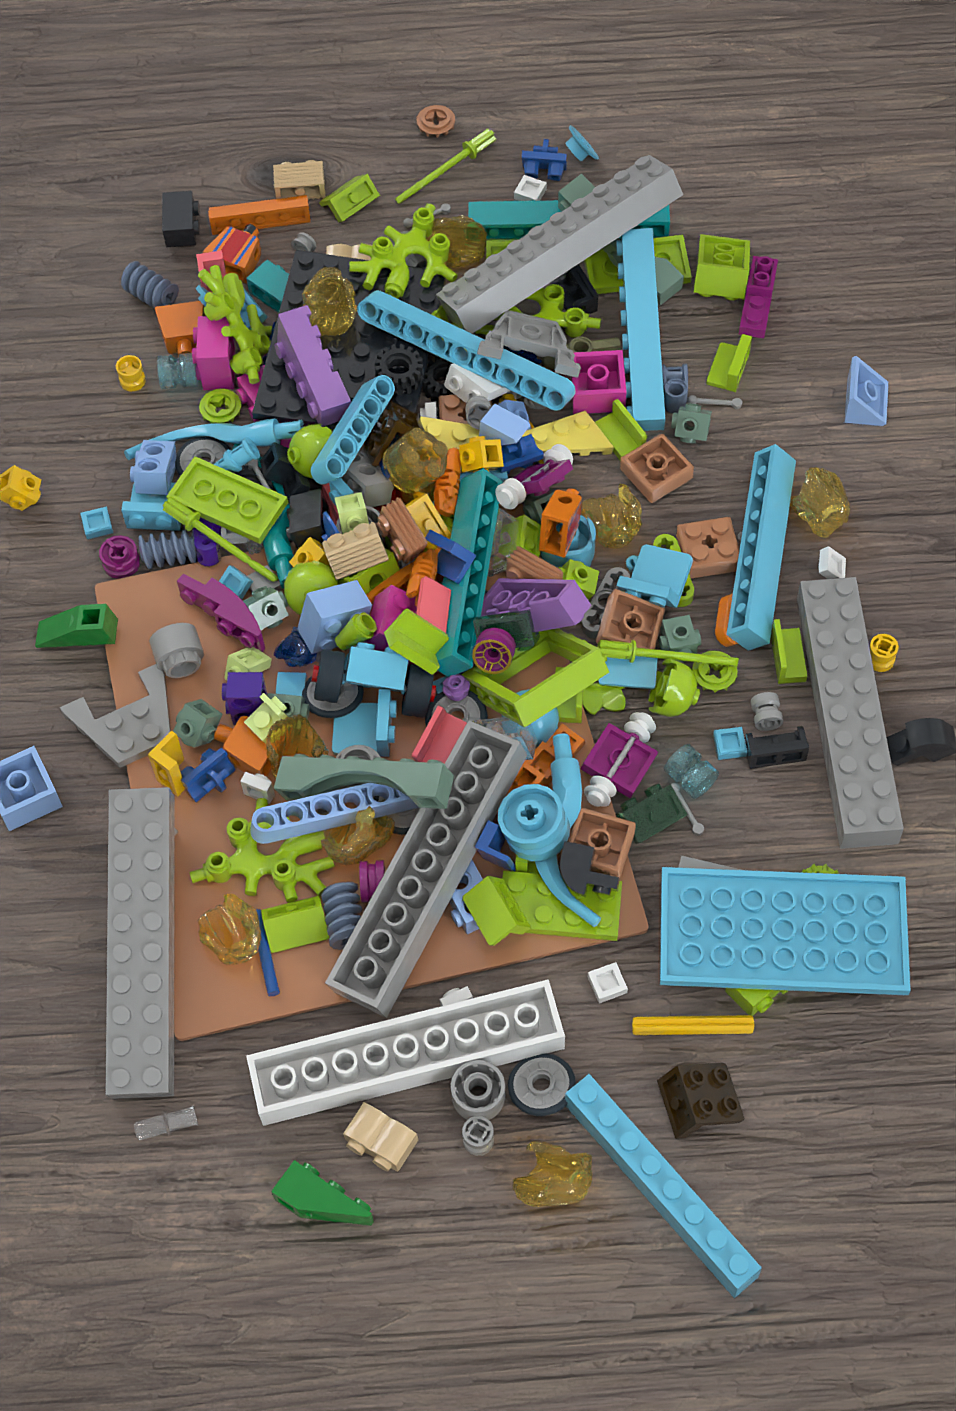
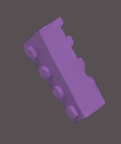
(311, 366)
(550, 601)

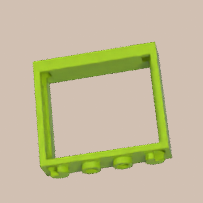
(586, 668)

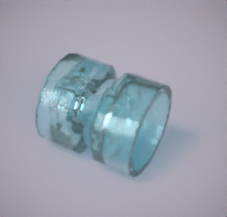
(176, 371)
(688, 768)

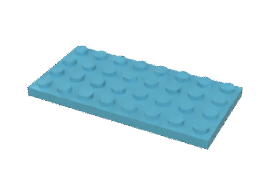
(784, 931)

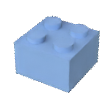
(328, 612)
(25, 789)

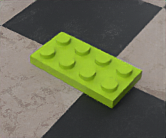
(604, 273)
(228, 499)
(552, 917)

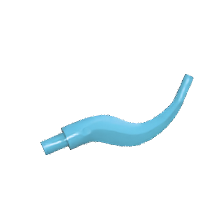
(261, 433)
(568, 787)

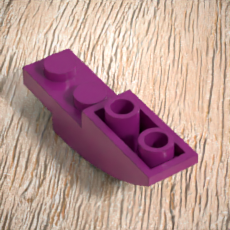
(758, 296)
(229, 610)

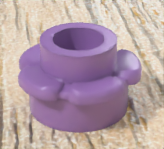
(458, 692)

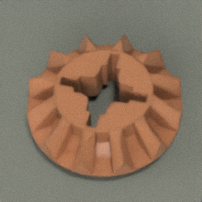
(444, 116)

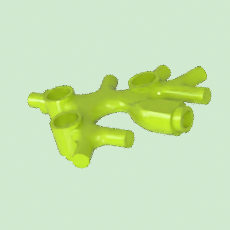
(386, 255)
(227, 301)
(552, 303)
(254, 865)

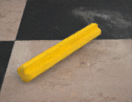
(693, 1025)

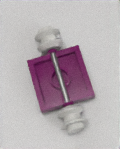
(536, 478)
(619, 760)

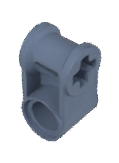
(675, 387)

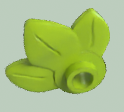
(599, 696)

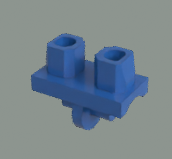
(544, 158)
(520, 454)
(208, 775)

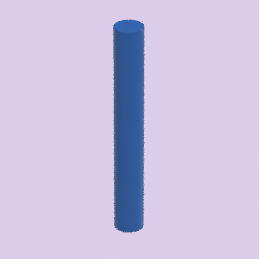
(266, 961)

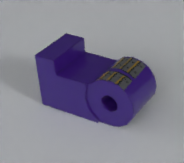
(207, 550)

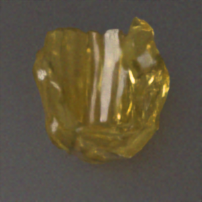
(465, 237)
(330, 302)
(822, 502)
(614, 517)
(293, 737)
(358, 840)
(231, 930)
(556, 1178)

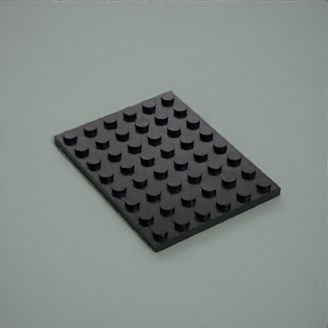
(353, 351)

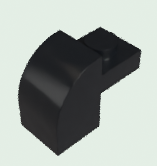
(278, 469)
(922, 737)
(576, 871)

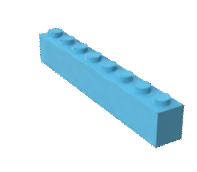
(642, 328)
(761, 548)
(662, 1186)

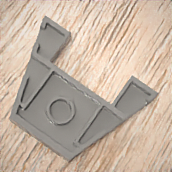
(533, 335)
(131, 730)

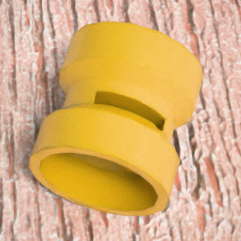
(130, 373)
(883, 652)

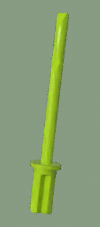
(470, 149)
(191, 520)
(629, 651)

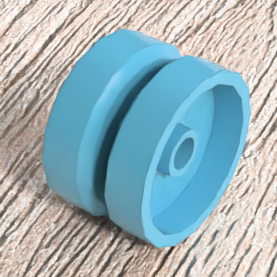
(533, 822)

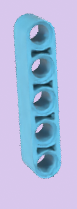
(352, 430)

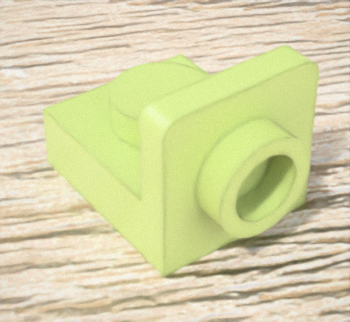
(351, 511)
(247, 661)
(265, 716)

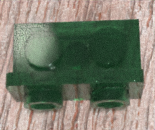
(517, 624)
(652, 812)

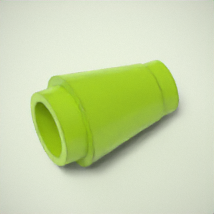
(358, 629)

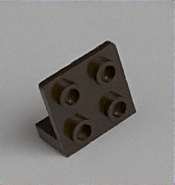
(392, 420)
(699, 1097)

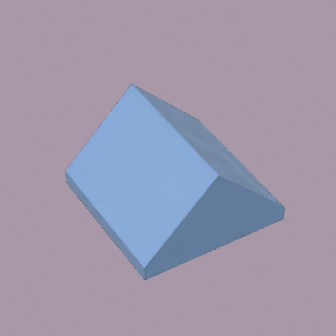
(865, 395)

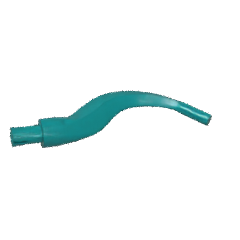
(276, 543)

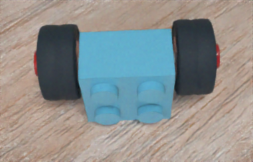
(374, 670)

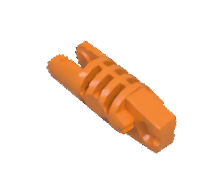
(448, 485)
(424, 565)

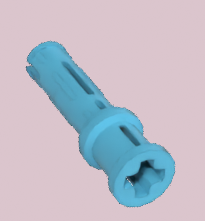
(239, 456)

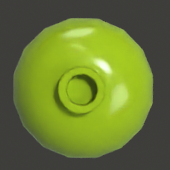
(306, 446)
(306, 579)
(674, 689)

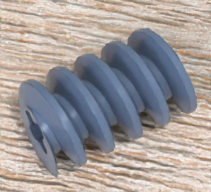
(148, 285)
(167, 549)
(341, 912)

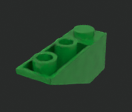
(78, 627)
(314, 1198)

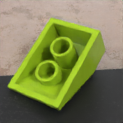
(722, 267)

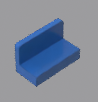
(452, 559)
(490, 844)

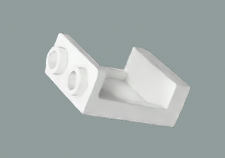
(468, 384)

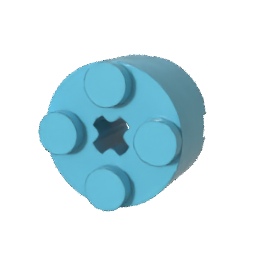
(581, 548)

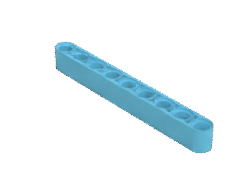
(453, 350)

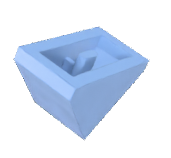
(502, 425)

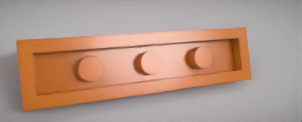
(260, 214)

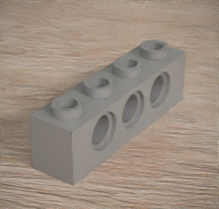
(369, 480)

